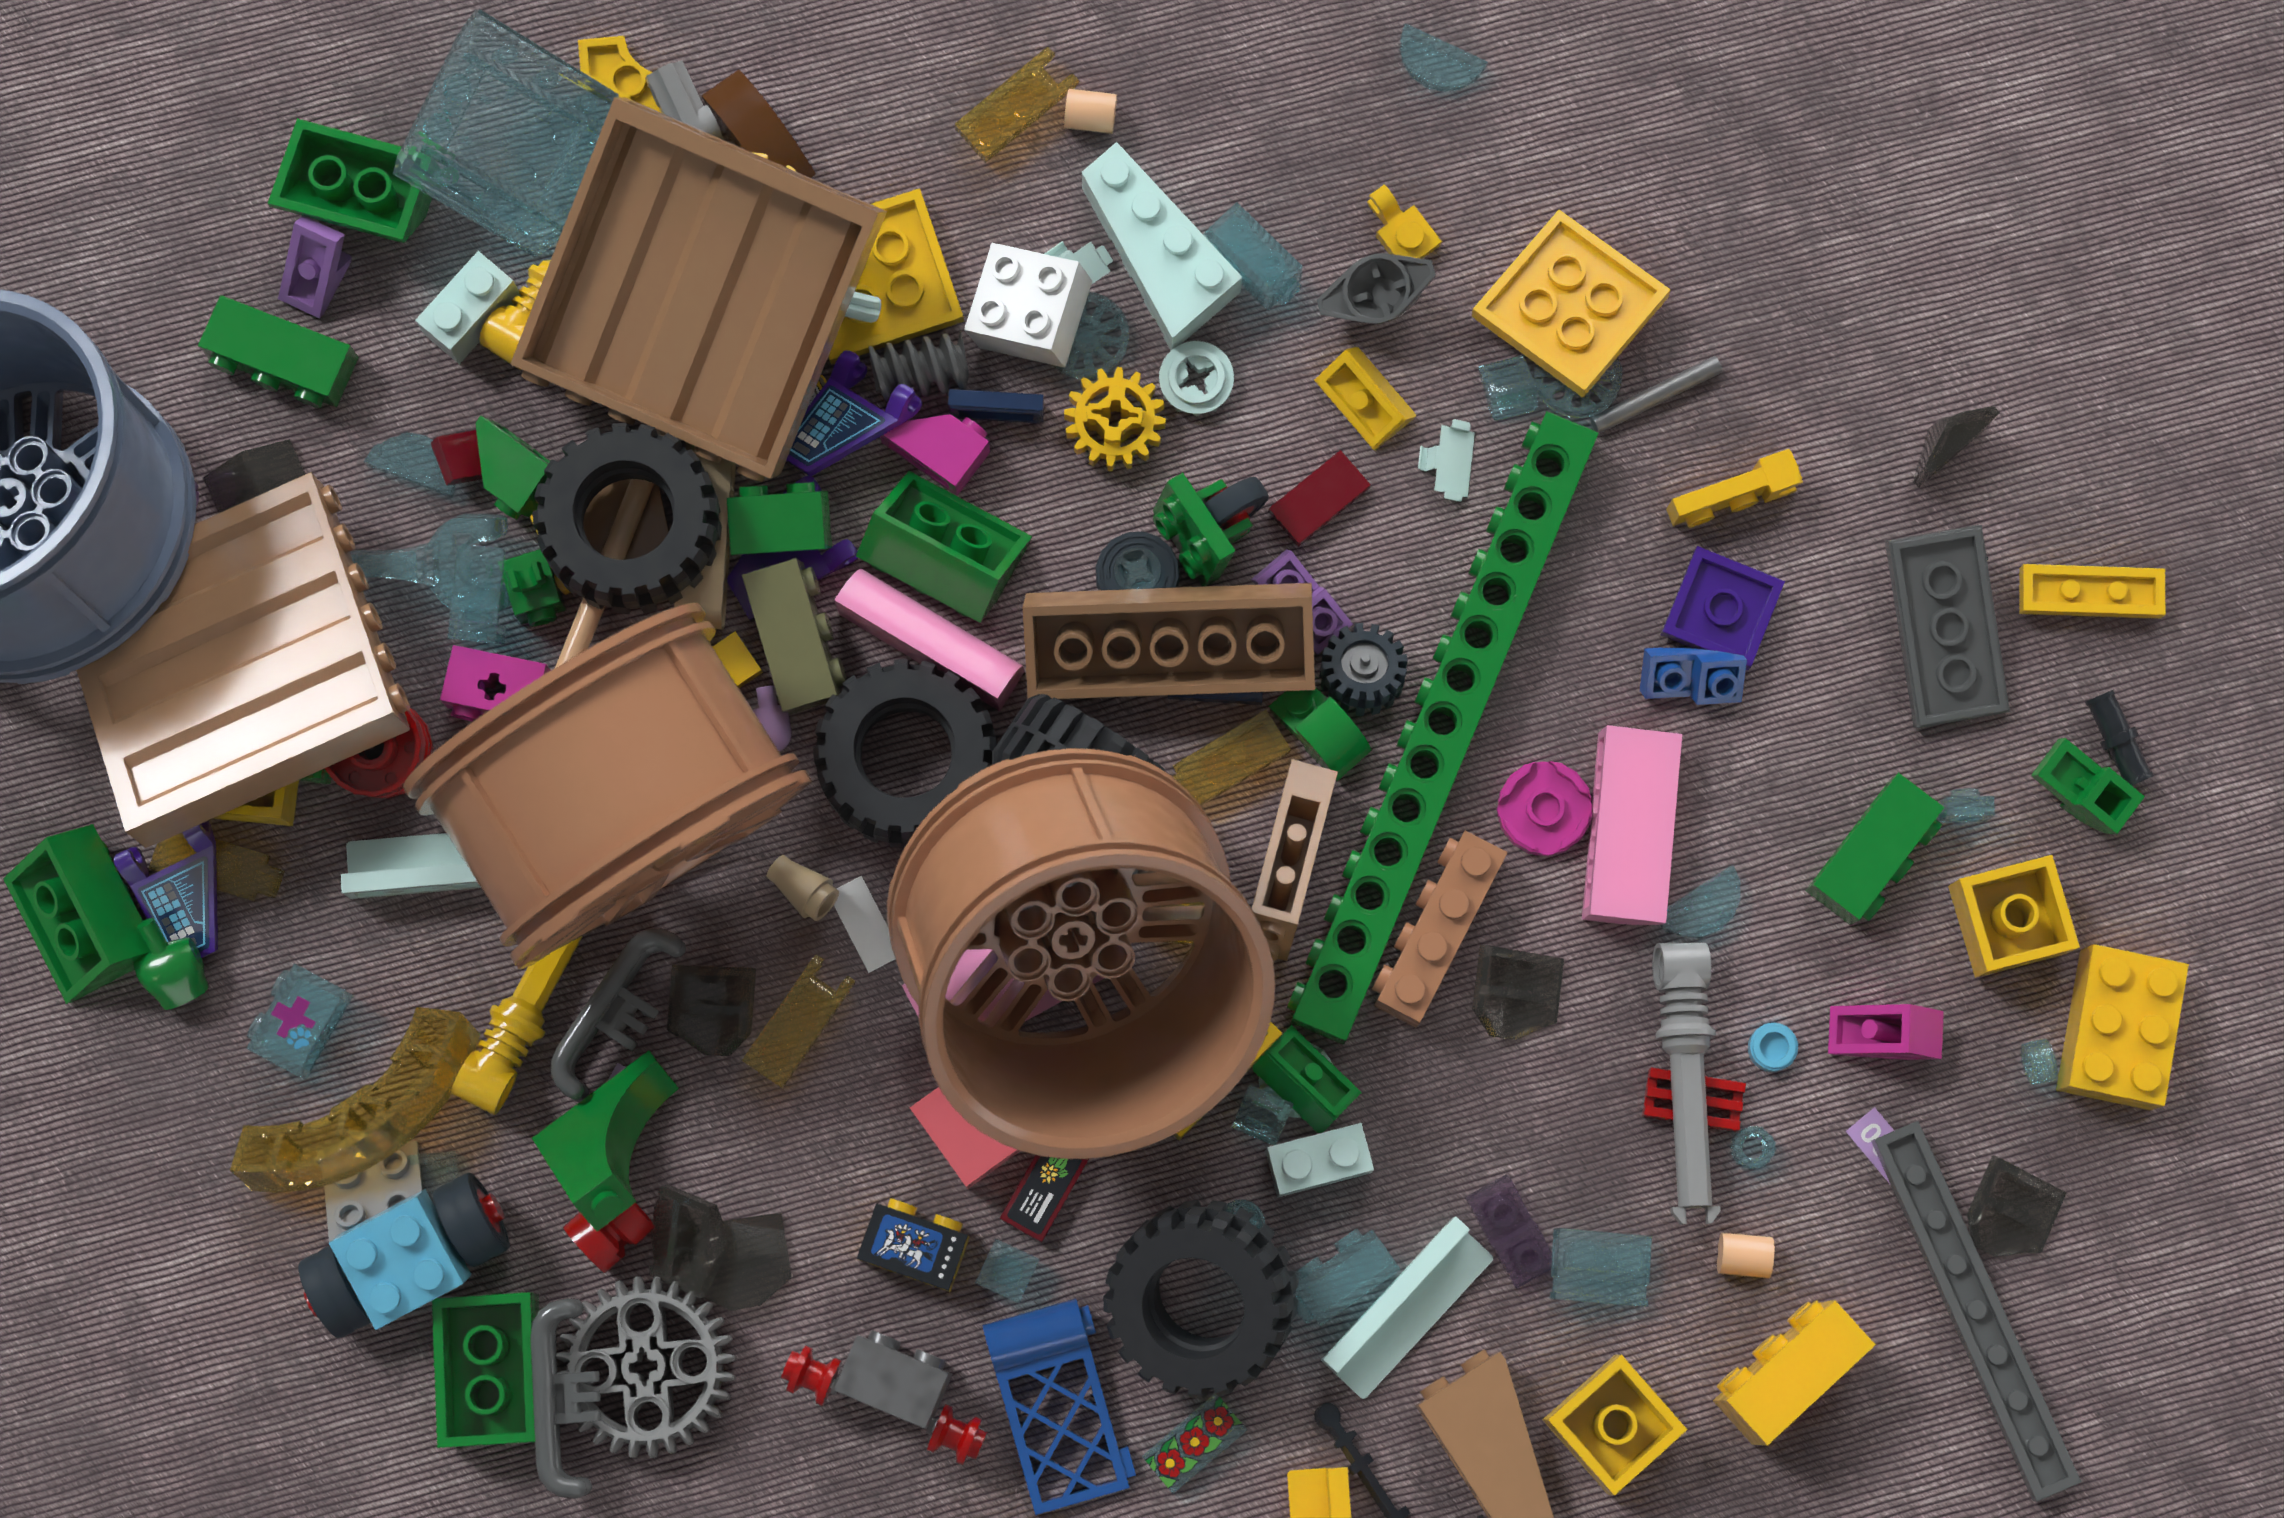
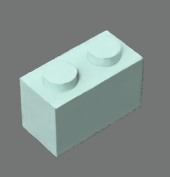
(463, 306)
(1319, 1160)

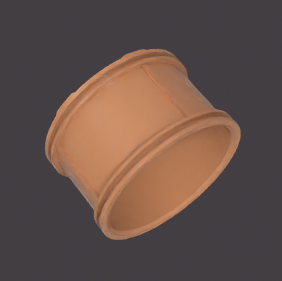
(605, 781)
(1017, 842)

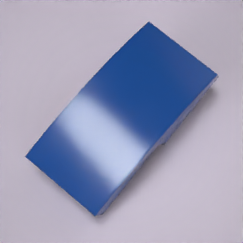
(1697, 673)

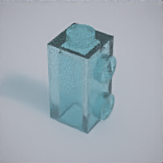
(1263, 263)
(1344, 1279)

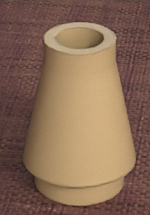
(804, 888)

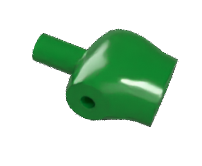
(171, 969)

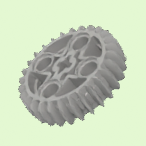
(644, 1342)

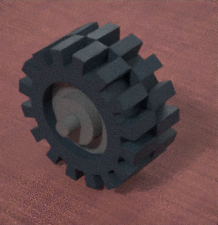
(1363, 669)

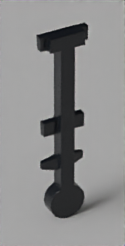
(1328, 1418)

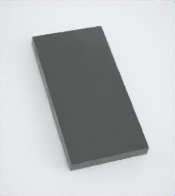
(1947, 626)

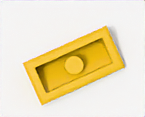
(1365, 397)

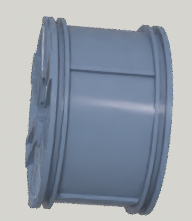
(124, 509)

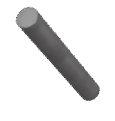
(1656, 394)

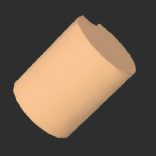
(1090, 111)
(1745, 1255)

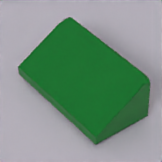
(1306, 1079)

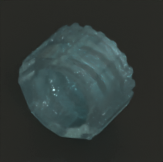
(2039, 1061)
(1737, 1145)

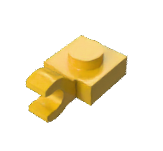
(1403, 232)

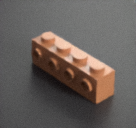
(1435, 938)

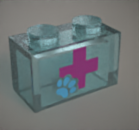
(298, 1020)

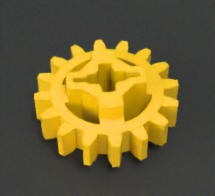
(1097, 417)

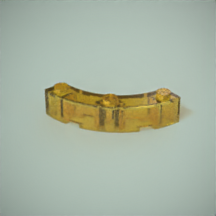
(369, 1122)

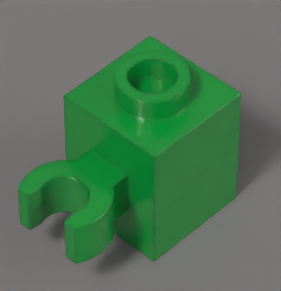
(532, 589)

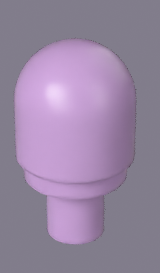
(772, 718)

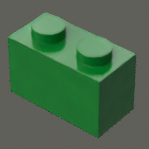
(779, 521)

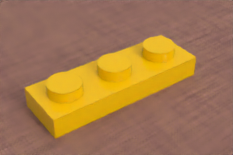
(2092, 591)

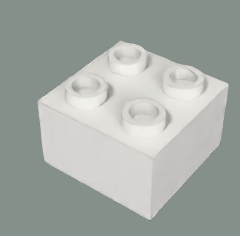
(1028, 305)

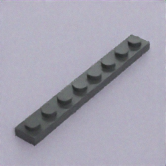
(1976, 1311)

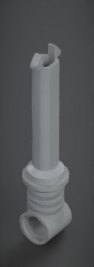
(1682, 974)

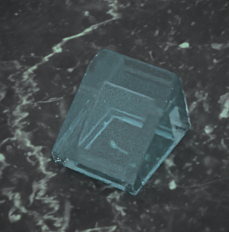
(1508, 388)

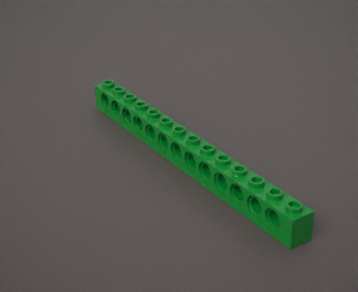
(1570, 448)

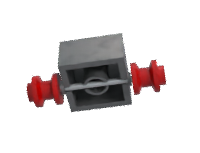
(892, 1383)

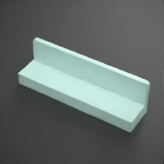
(404, 867)
(1408, 1308)

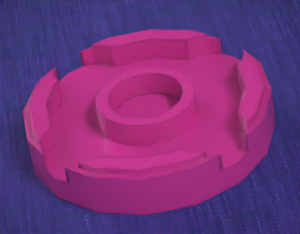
(1544, 808)

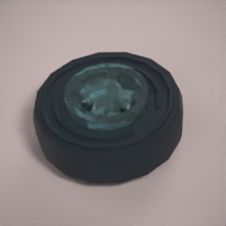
(1143, 557)

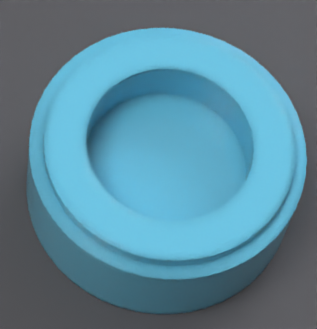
(1772, 1047)

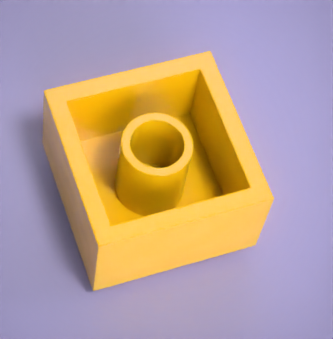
(2013, 916)
(1614, 1424)

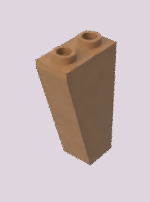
(1292, 854)
(1487, 1437)

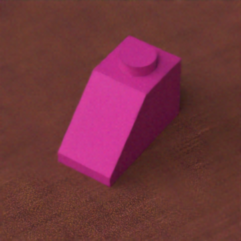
(941, 448)
(1886, 1031)

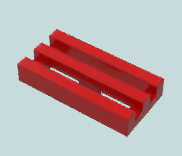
(1734, 1105)

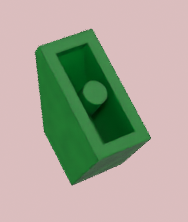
(509, 468)

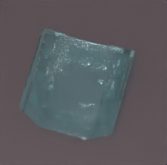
(505, 134)

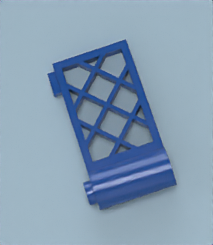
(1036, 1343)

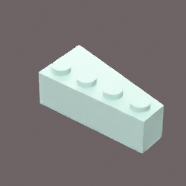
(1161, 249)

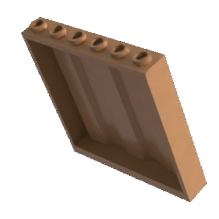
(697, 289)
(246, 669)

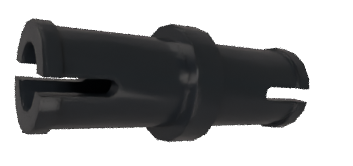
(2119, 738)

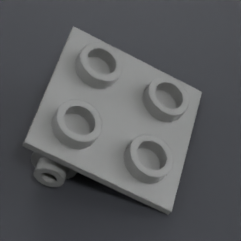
(372, 1190)

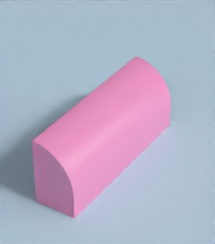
(927, 637)
(1632, 826)

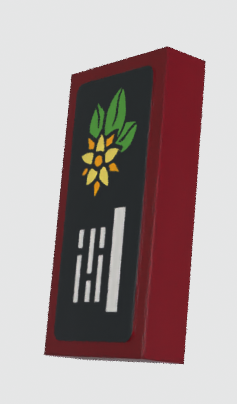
(1042, 1194)

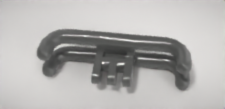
(611, 1008)
(557, 1399)

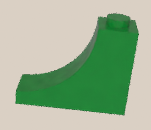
(595, 1139)

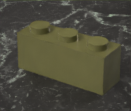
(794, 635)

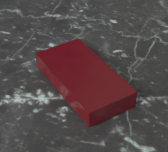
(1319, 498)

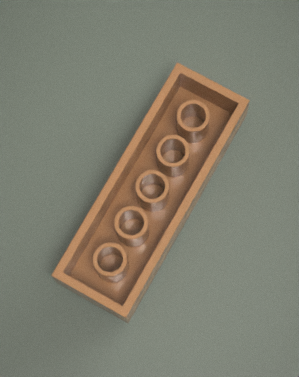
(1169, 641)

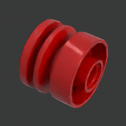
(388, 772)

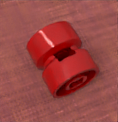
(607, 1245)

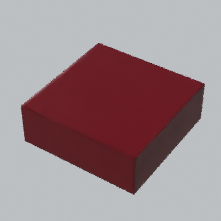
(458, 457)

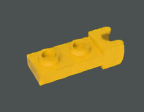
(1771, 477)

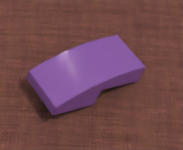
(1327, 614)

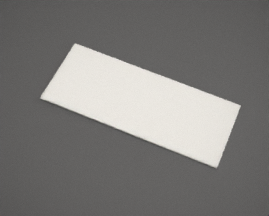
(864, 924)

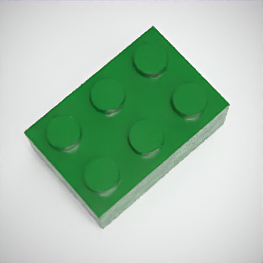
(484, 1369)

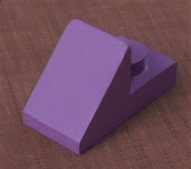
(313, 266)

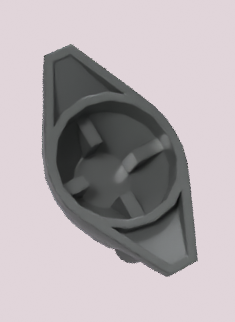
(1377, 288)

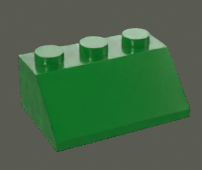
(347, 183)
(943, 546)
(77, 911)

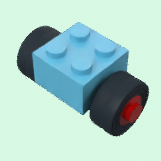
(403, 1256)

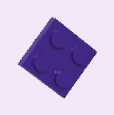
(1722, 606)

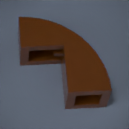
(753, 123)

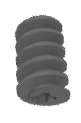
(920, 366)

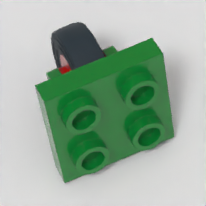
(1207, 522)

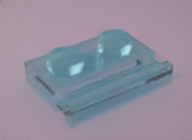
(1600, 1267)

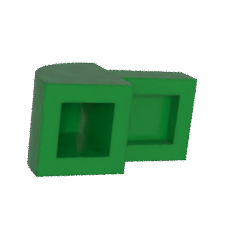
(1322, 729)
(2087, 790)

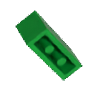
(277, 353)
(1877, 850)

